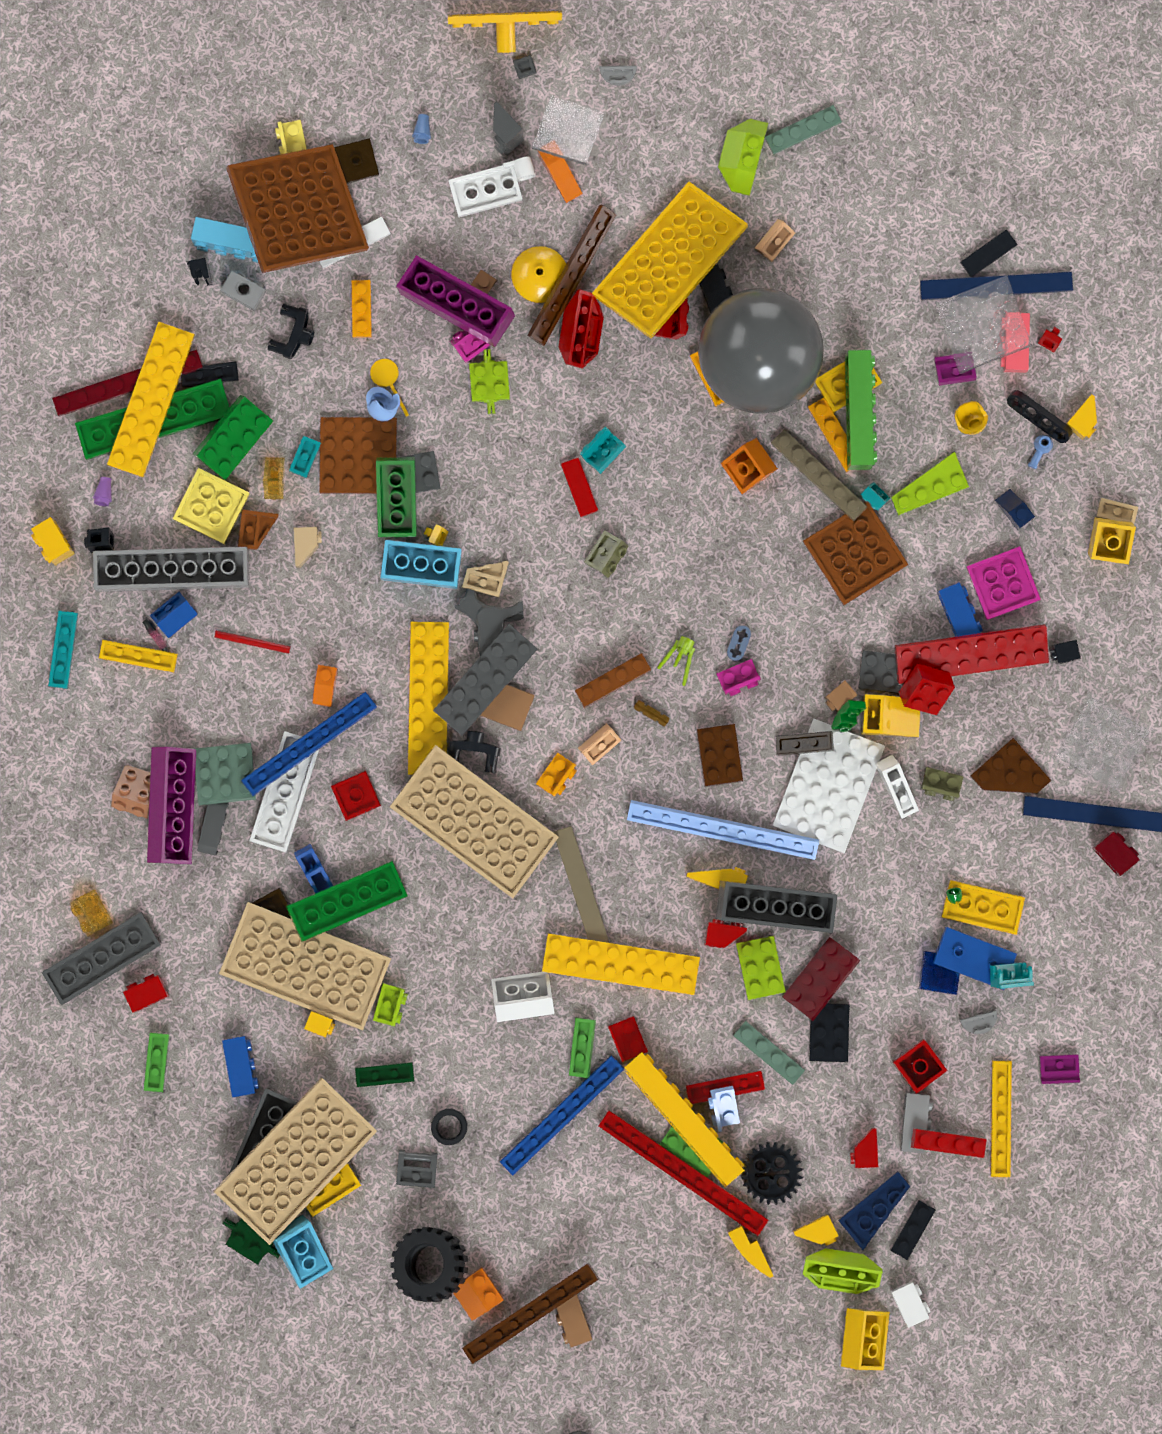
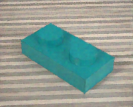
(305, 457)

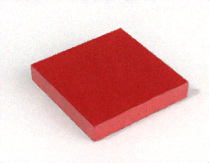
(355, 795)

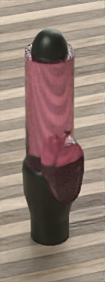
(154, 634)

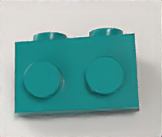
(602, 450)

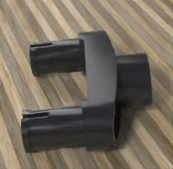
(299, 335)
(475, 743)

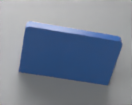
(173, 614)

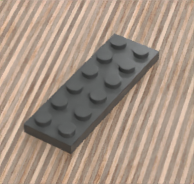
(485, 679)
(101, 958)

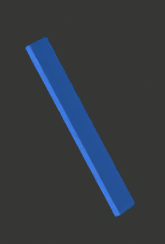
(309, 744)
(562, 1115)

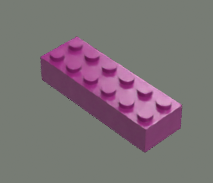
(455, 301)
(171, 805)

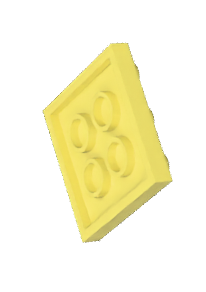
(211, 506)

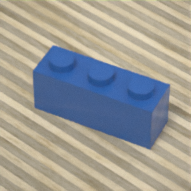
(959, 611)
(240, 1066)

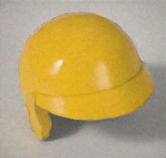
(971, 418)

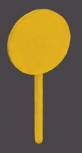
(384, 374)

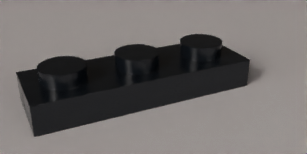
(913, 1230)

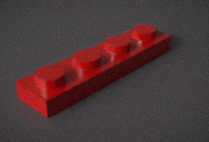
(741, 1083)
(948, 1143)

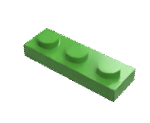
(582, 1047)
(156, 1062)

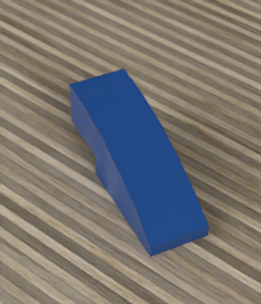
(313, 869)

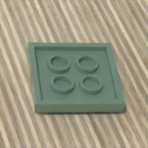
(221, 771)

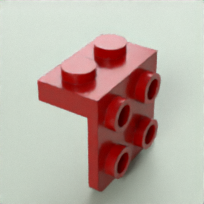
(677, 324)

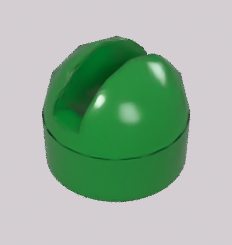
(954, 895)

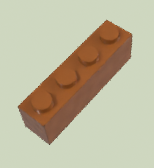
(613, 680)

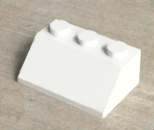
(522, 996)

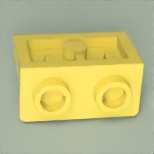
(291, 137)

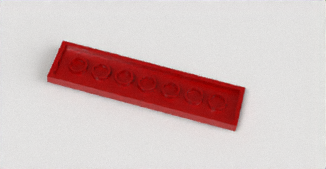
(976, 652)

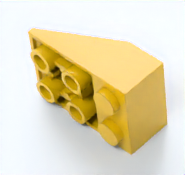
(889, 717)

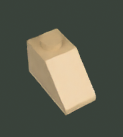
(306, 543)

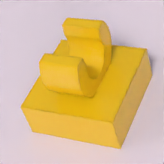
(437, 535)

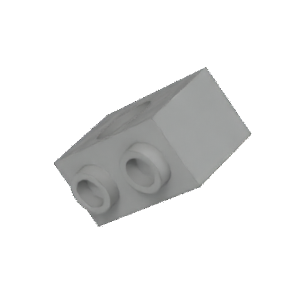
(251, 298)

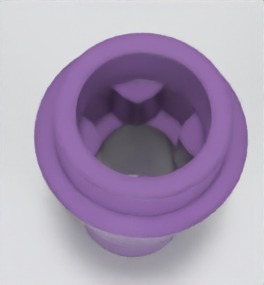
(103, 492)

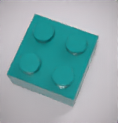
(875, 496)

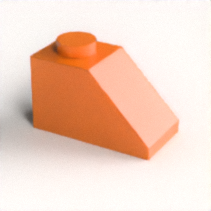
(324, 685)

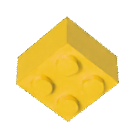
(52, 540)
(1111, 540)

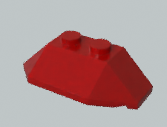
(581, 329)

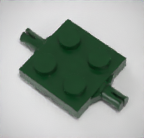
(248, 1242)

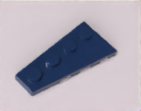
(869, 1214)

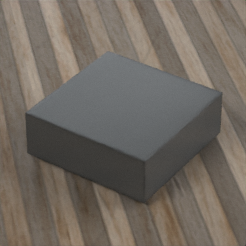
(524, 67)

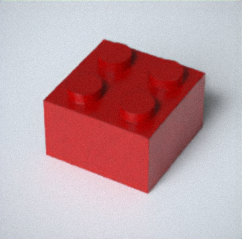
(926, 689)
(919, 1066)

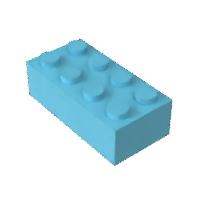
(222, 238)
(421, 564)

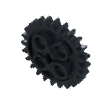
(774, 1190)

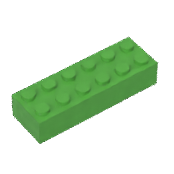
(859, 409)

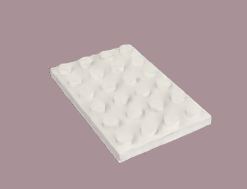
(829, 789)

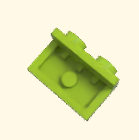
(389, 1005)

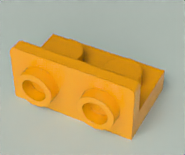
(556, 775)

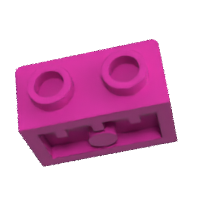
(467, 345)
(738, 677)

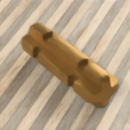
(651, 713)

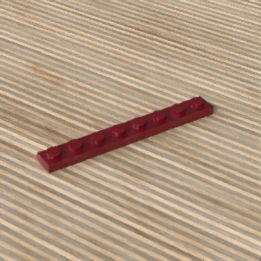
(110, 388)

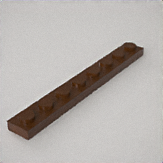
(571, 275)
(530, 1313)

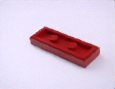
(579, 487)

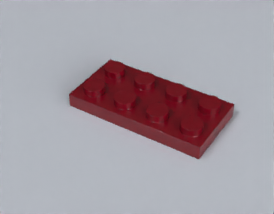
(821, 978)

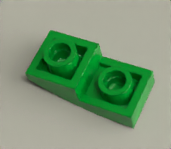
(847, 715)

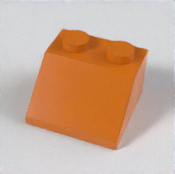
(749, 465)
(478, 1294)

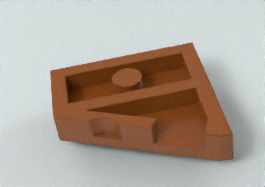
(254, 528)

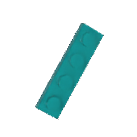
(63, 649)

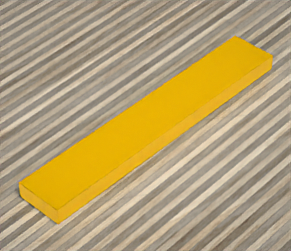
(1001, 1119)

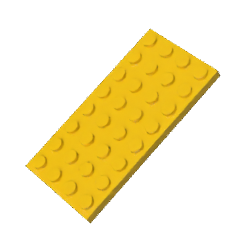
(670, 259)

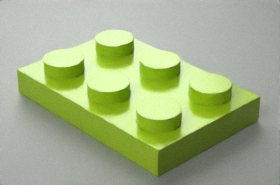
(760, 967)

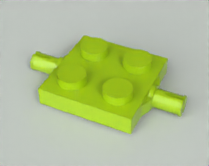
(489, 381)

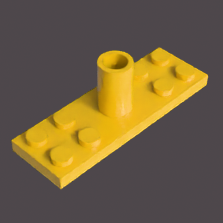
(505, 24)

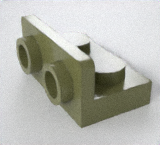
(606, 554)
(941, 783)

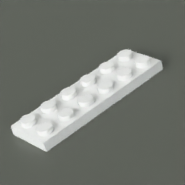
(283, 802)

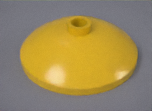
(524, 277)

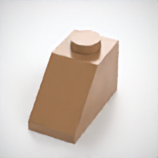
(840, 696)

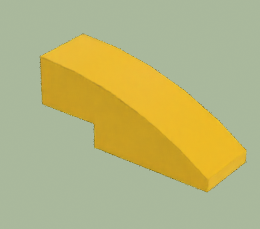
(750, 1251)

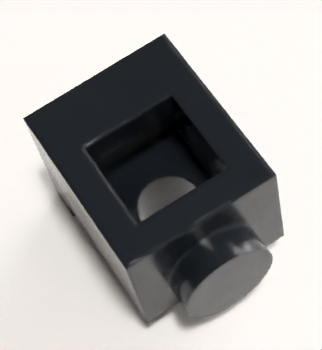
(104, 535)

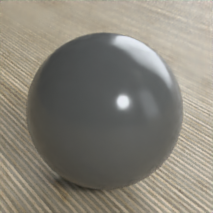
(761, 350)

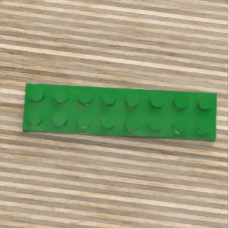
(187, 410)

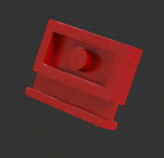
(627, 1039)

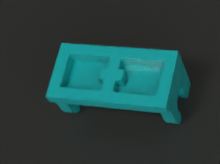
(1011, 975)

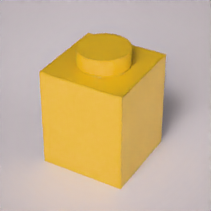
(319, 1024)

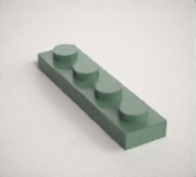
(803, 130)
(769, 1053)

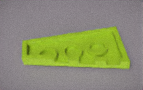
(933, 485)

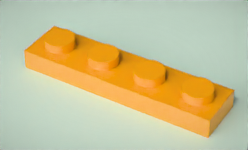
(831, 429)

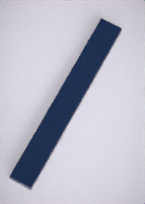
(1020, 284)
(1092, 814)

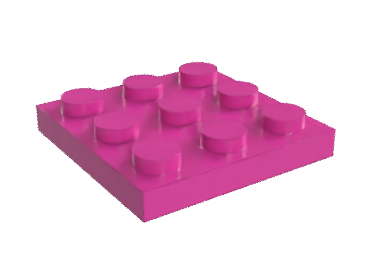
(1003, 583)

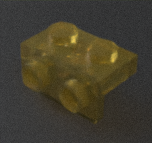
(90, 913)

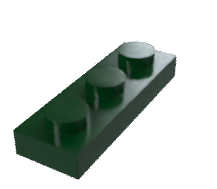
(384, 1074)

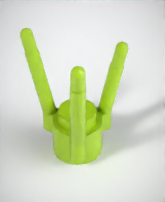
(684, 647)

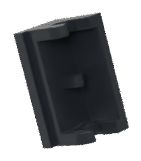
(200, 268)

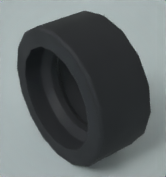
(449, 1112)

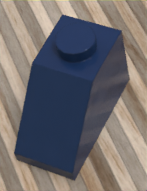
(1014, 509)

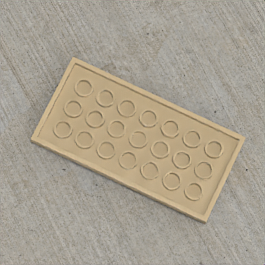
(474, 821)
(316, 974)
(295, 1161)

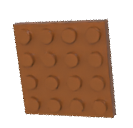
(351, 451)
(855, 554)

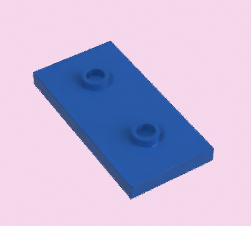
(970, 955)

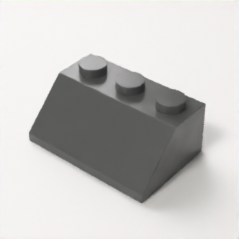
(506, 131)

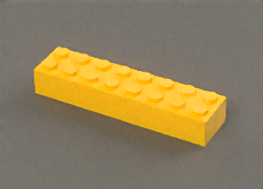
(683, 1119)

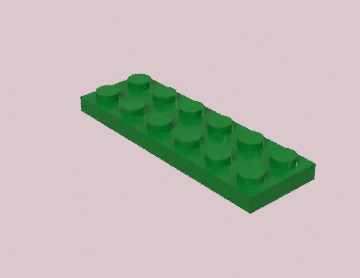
(346, 901)

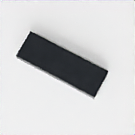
(988, 253)
(225, 371)

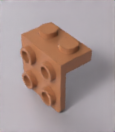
(132, 792)

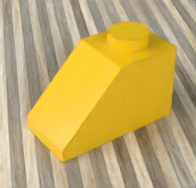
(1084, 419)
(818, 1231)

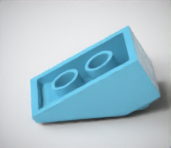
(302, 1252)

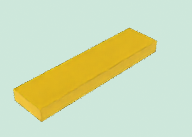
(138, 656)

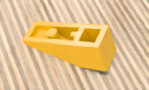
(713, 877)

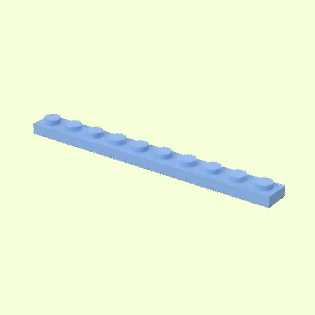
(723, 829)

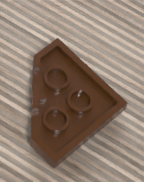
(1011, 771)

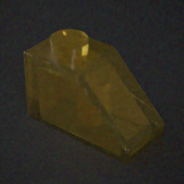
(274, 478)

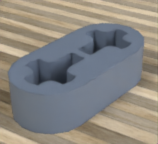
(743, 645)

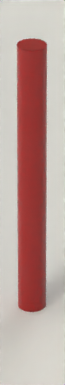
(252, 642)

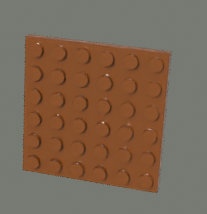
(297, 208)

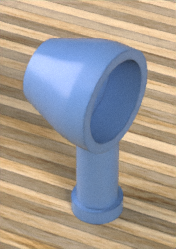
(1040, 450)

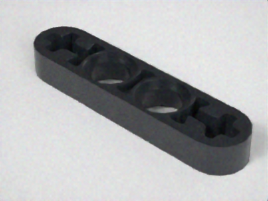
(1041, 413)

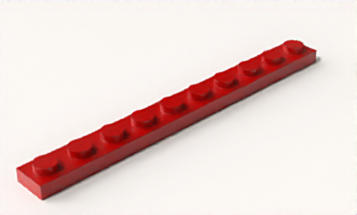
(683, 1173)

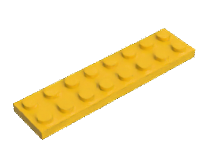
(150, 399)
(427, 689)
(620, 964)

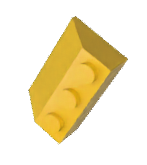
(865, 1339)

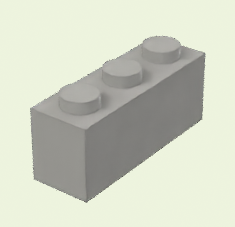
(915, 1116)

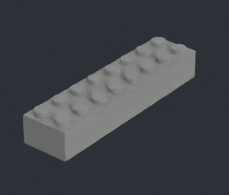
(171, 569)

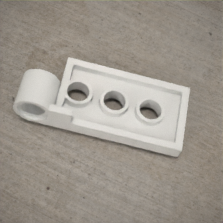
(516, 170)

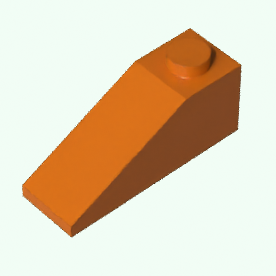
(561, 176)

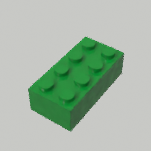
(232, 437)
(396, 497)

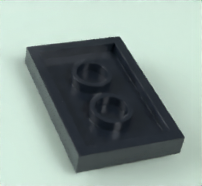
(830, 1034)

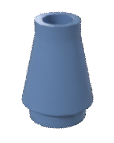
(422, 130)

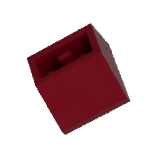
(1116, 853)

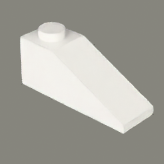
(897, 786)

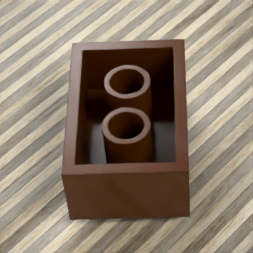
(719, 755)

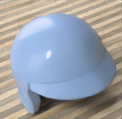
(382, 404)

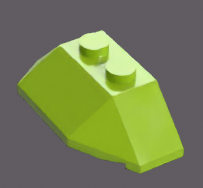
(742, 154)
(842, 1271)

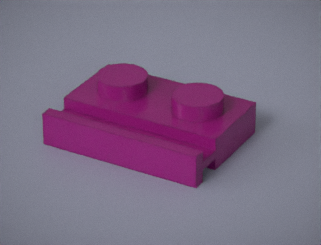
(948, 372)
(1059, 1069)

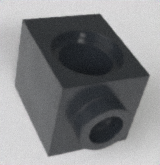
(1065, 652)

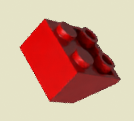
(722, 935)

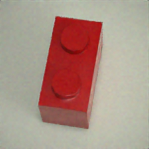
(146, 993)

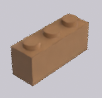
(574, 1322)

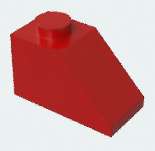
(866, 1151)

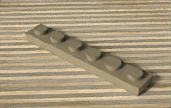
(819, 475)

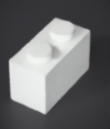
(910, 1304)

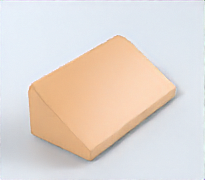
(775, 240)
(599, 744)

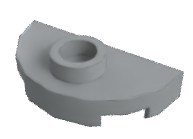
(618, 74)
(980, 1023)

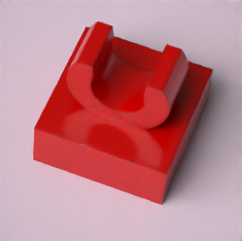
(1050, 340)

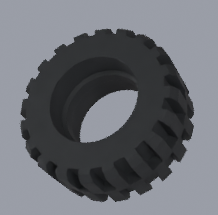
(405, 1264)

